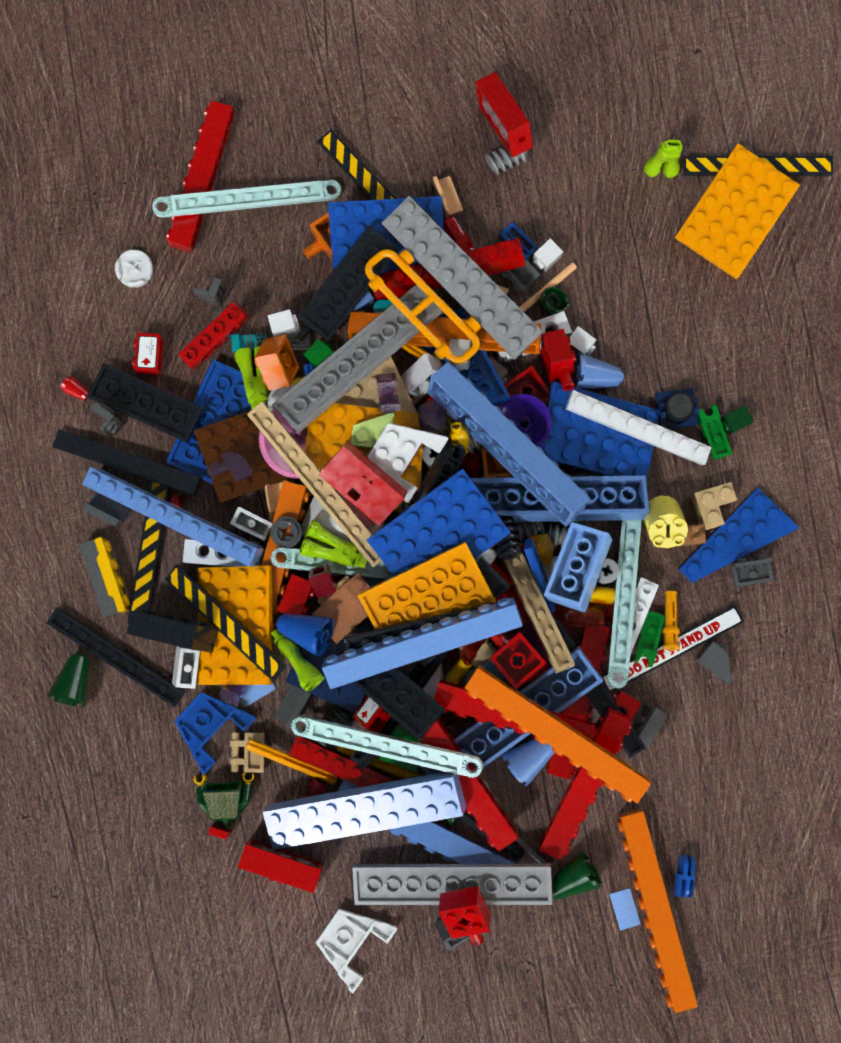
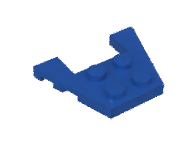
(203, 720)

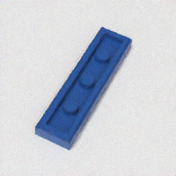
(538, 570)

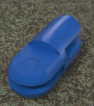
(685, 877)

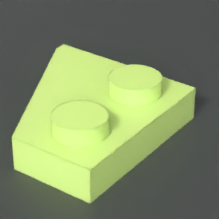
(368, 432)

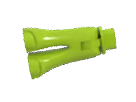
(668, 155)
(254, 386)
(342, 552)
(307, 674)

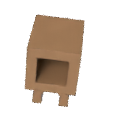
(695, 535)

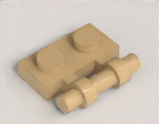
(251, 761)

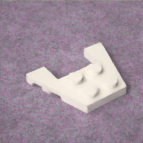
(397, 447)
(343, 939)

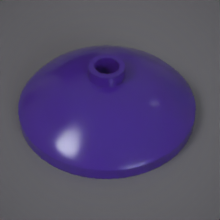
(534, 411)

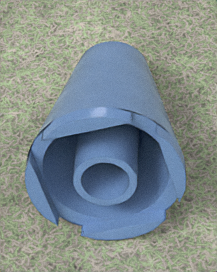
(595, 374)
(528, 760)

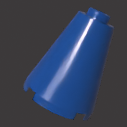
(307, 631)

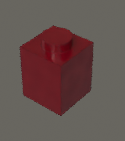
(322, 581)

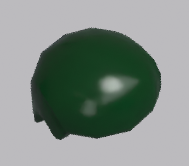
(553, 300)

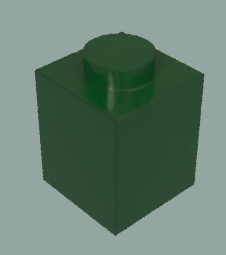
(736, 420)

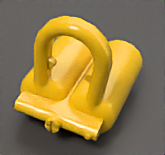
(603, 595)
(457, 672)

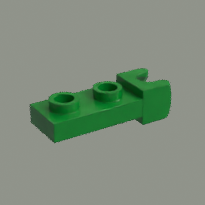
(714, 433)
(649, 638)

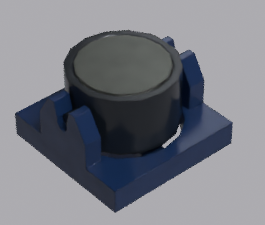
(677, 408)

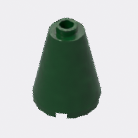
(72, 682)
(575, 878)

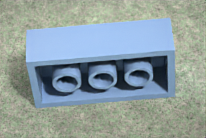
(578, 567)

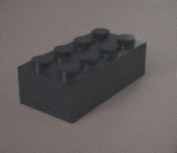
(172, 630)

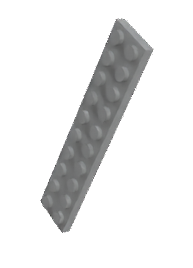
(462, 278)
(352, 362)
(424, 882)

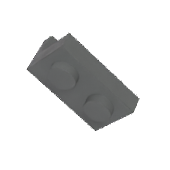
(523, 276)
(112, 424)
(752, 572)

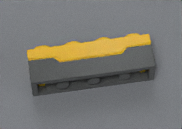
(105, 577)

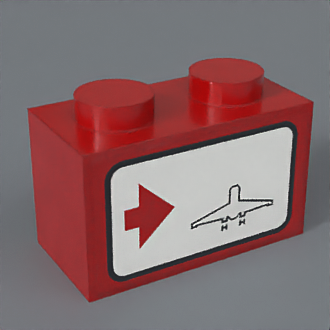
(148, 354)
(371, 716)

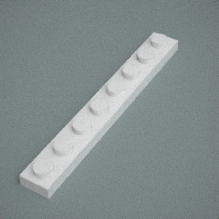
(637, 427)

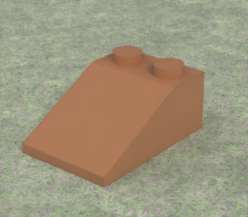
(345, 608)

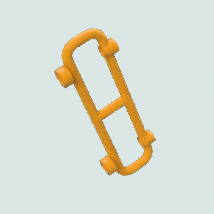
(403, 260)

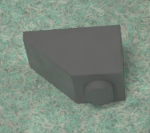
(716, 661)

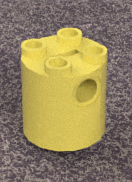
(665, 522)

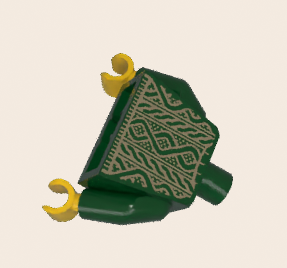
(223, 799)

